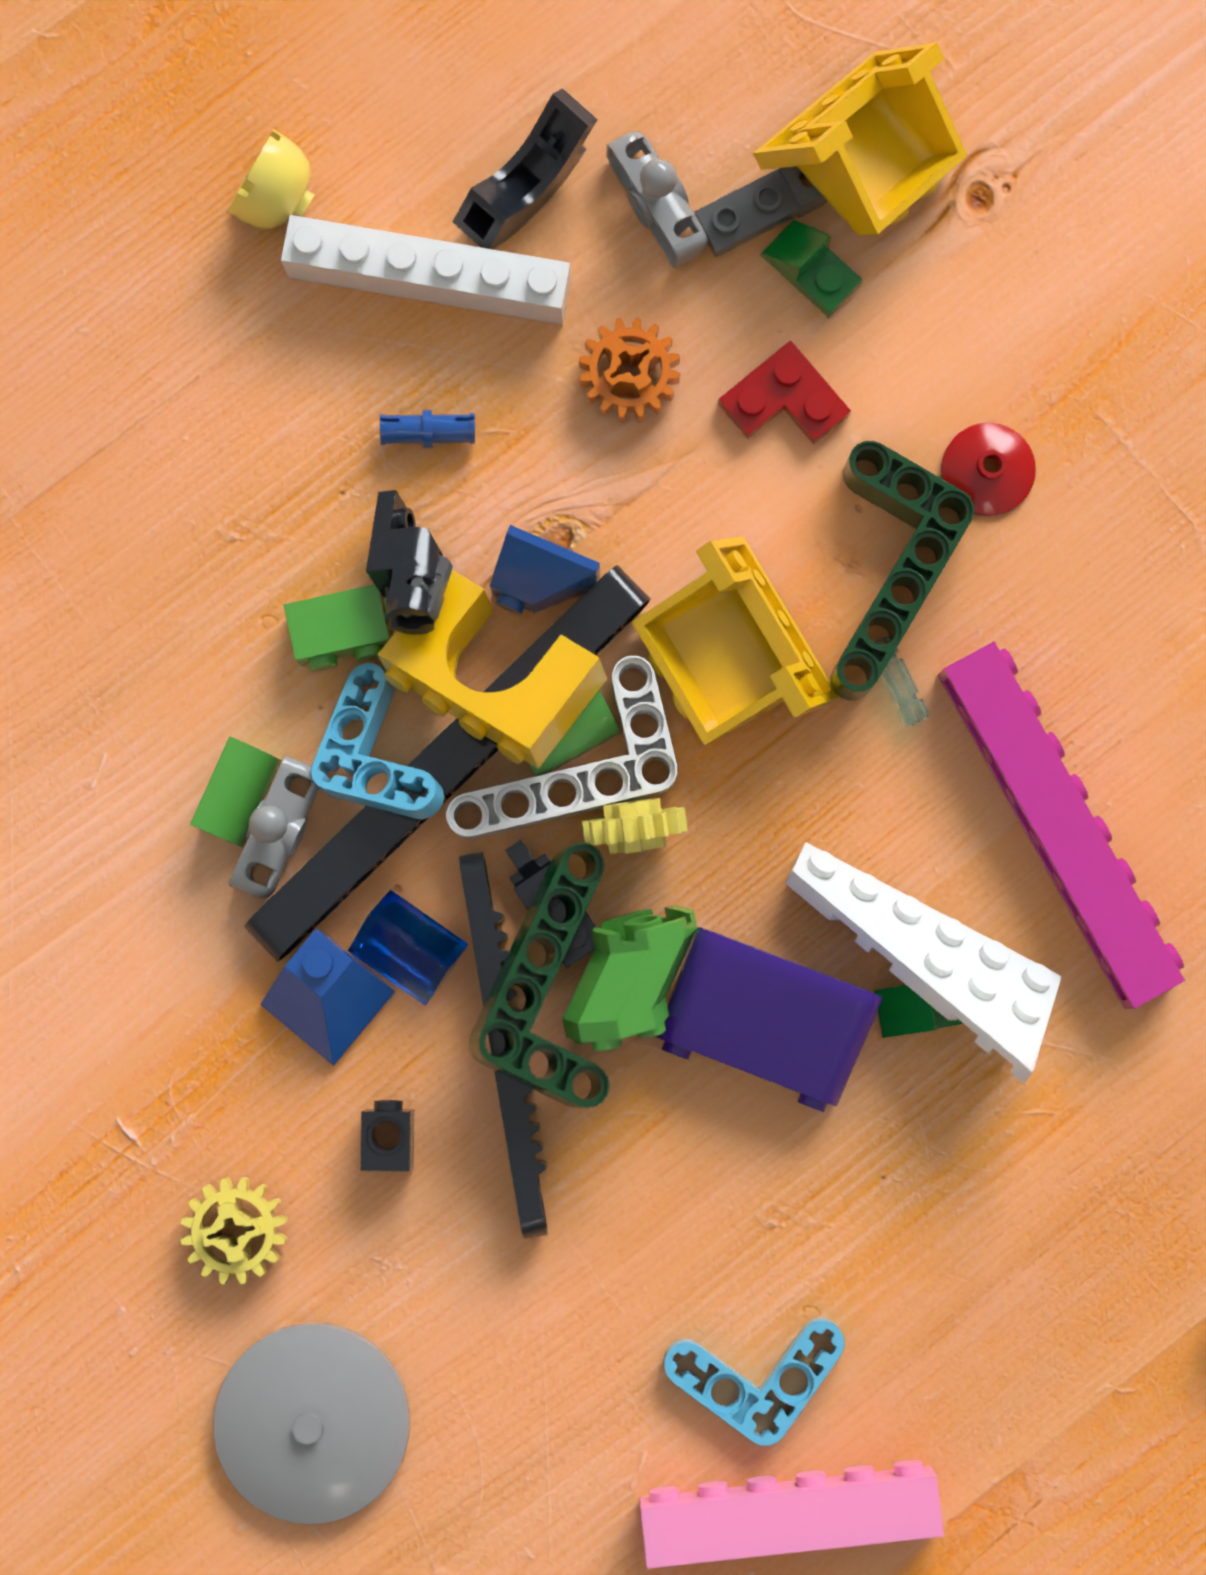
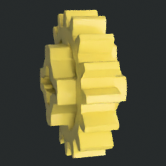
(634, 826)
(236, 1252)

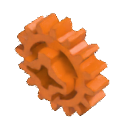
(619, 353)

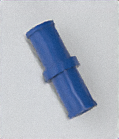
(427, 429)

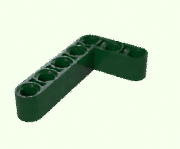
(908, 570)
(536, 982)

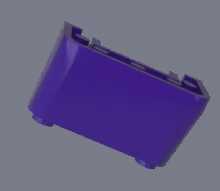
(768, 1017)

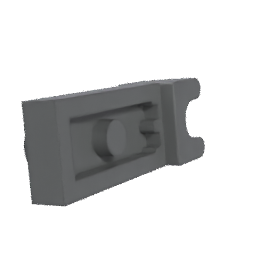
(757, 209)

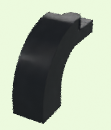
(531, 177)

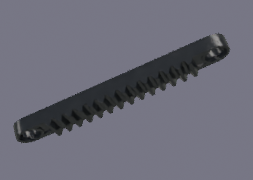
(512, 1094)

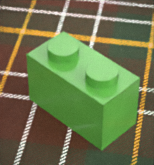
(338, 627)

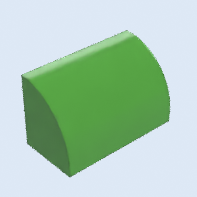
(589, 730)
(235, 791)

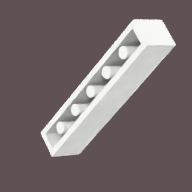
(426, 269)

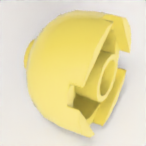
(274, 185)

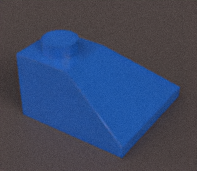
(539, 573)
(326, 996)

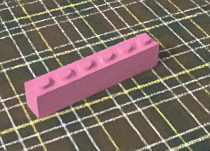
(790, 1515)

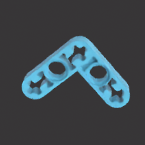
(354, 753)
(750, 1397)

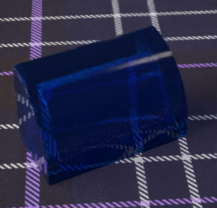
(407, 947)

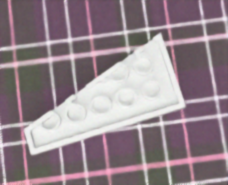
(939, 958)

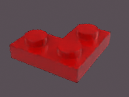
(787, 384)

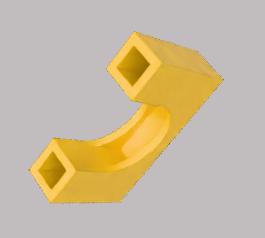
(522, 719)

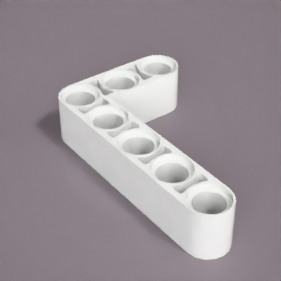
(583, 777)

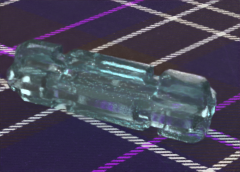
(902, 689)

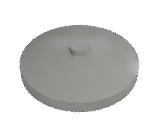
(312, 1423)

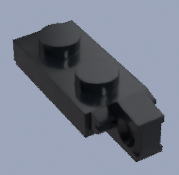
(526, 886)

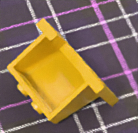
(873, 139)
(731, 645)

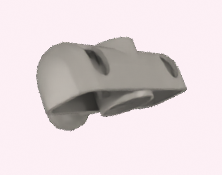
(657, 197)
(275, 829)

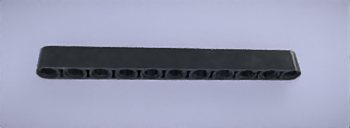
(449, 759)

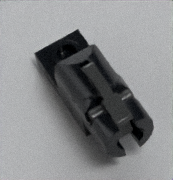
(406, 566)

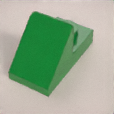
(811, 267)
(907, 1013)

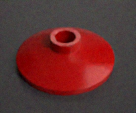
(990, 492)

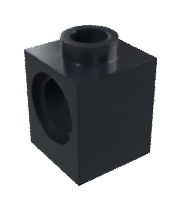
(376, 1157)

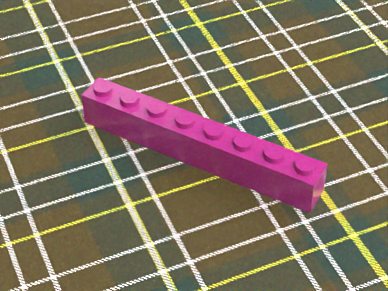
(1061, 826)

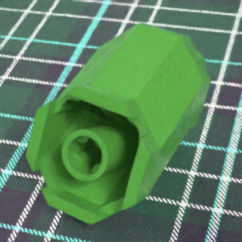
(629, 977)

